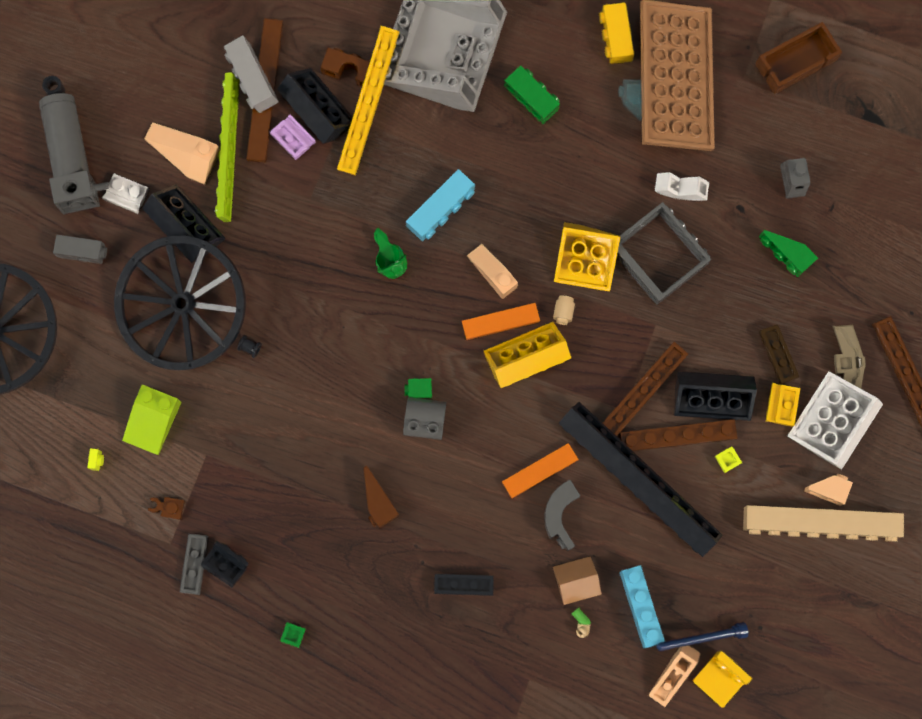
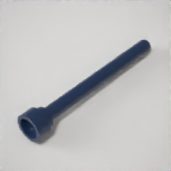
(738, 631)

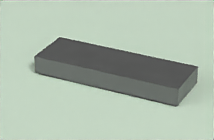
(192, 571)

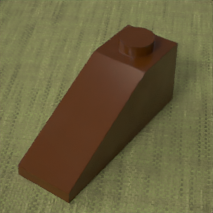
(379, 505)

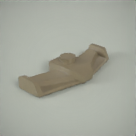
(851, 360)

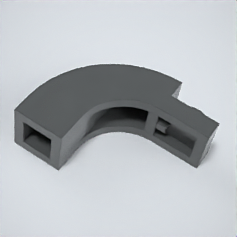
(556, 504)

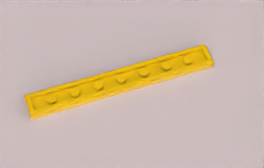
(368, 100)

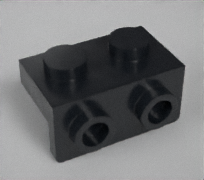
(225, 564)

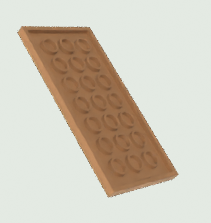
(677, 75)

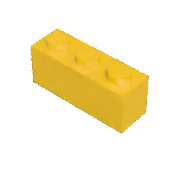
(617, 33)

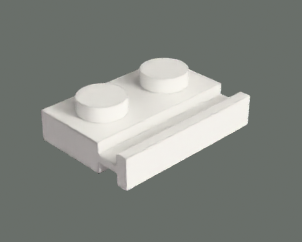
(126, 193)

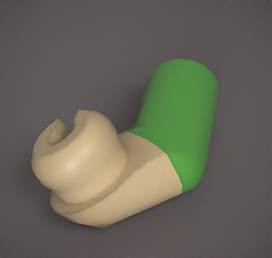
(583, 623)

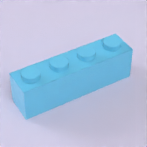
(441, 205)
(641, 606)

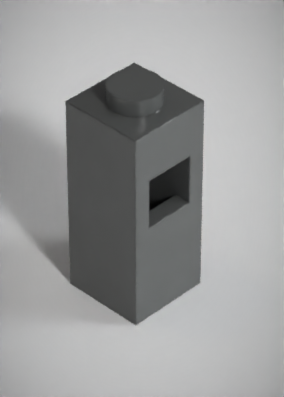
(79, 249)

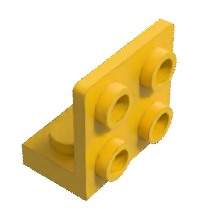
(721, 678)

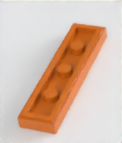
(500, 321)
(540, 471)

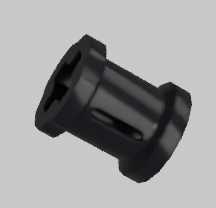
(249, 346)

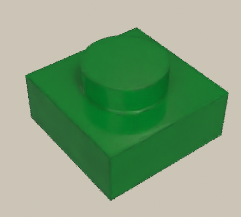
(293, 635)

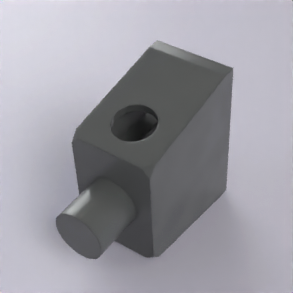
(795, 174)

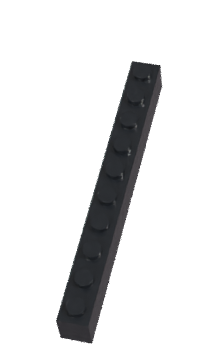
(640, 479)

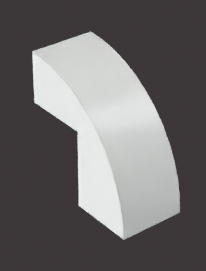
(682, 188)

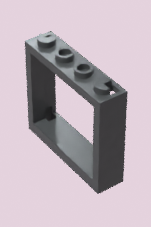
(680, 230)

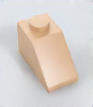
(833, 489)

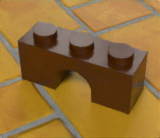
(337, 61)

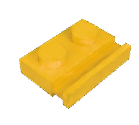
(782, 404)

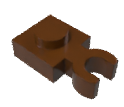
(170, 507)

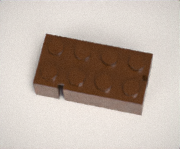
(798, 58)

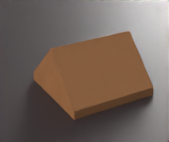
(577, 580)

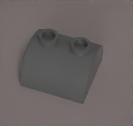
(424, 418)

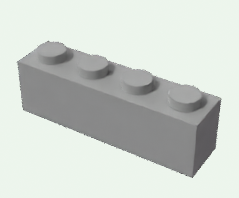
(250, 74)

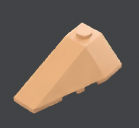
(187, 152)

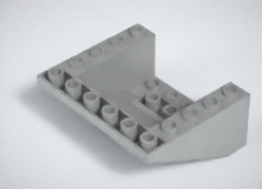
(445, 49)

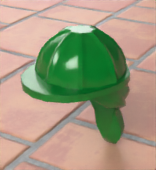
(390, 257)

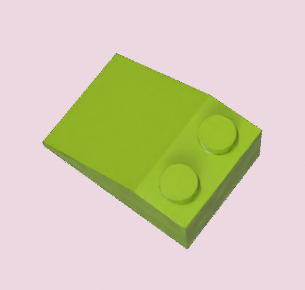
(151, 419)

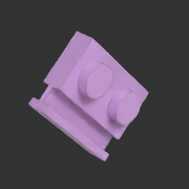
(292, 137)

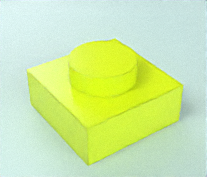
(728, 459)
(95, 460)

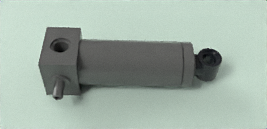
(71, 182)

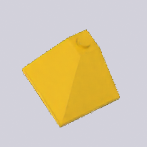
(586, 257)

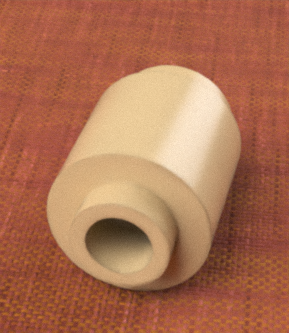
(564, 310)

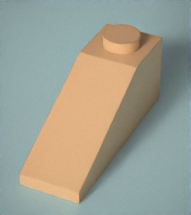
(493, 271)
(674, 674)

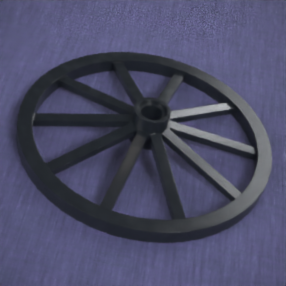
(239, 310)
(51, 324)

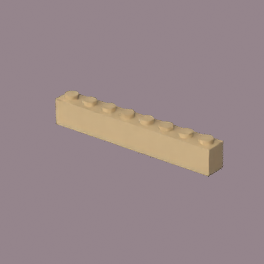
(823, 522)

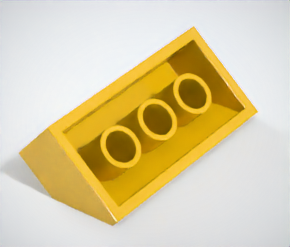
(527, 354)

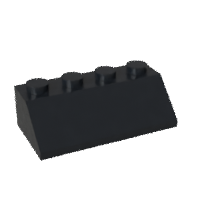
(315, 104)
(181, 217)
(714, 396)

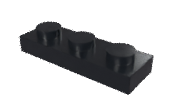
(463, 584)

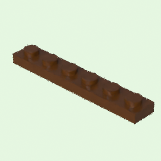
(645, 388)
(680, 435)

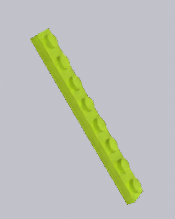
(227, 152)

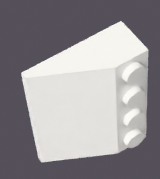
(835, 420)

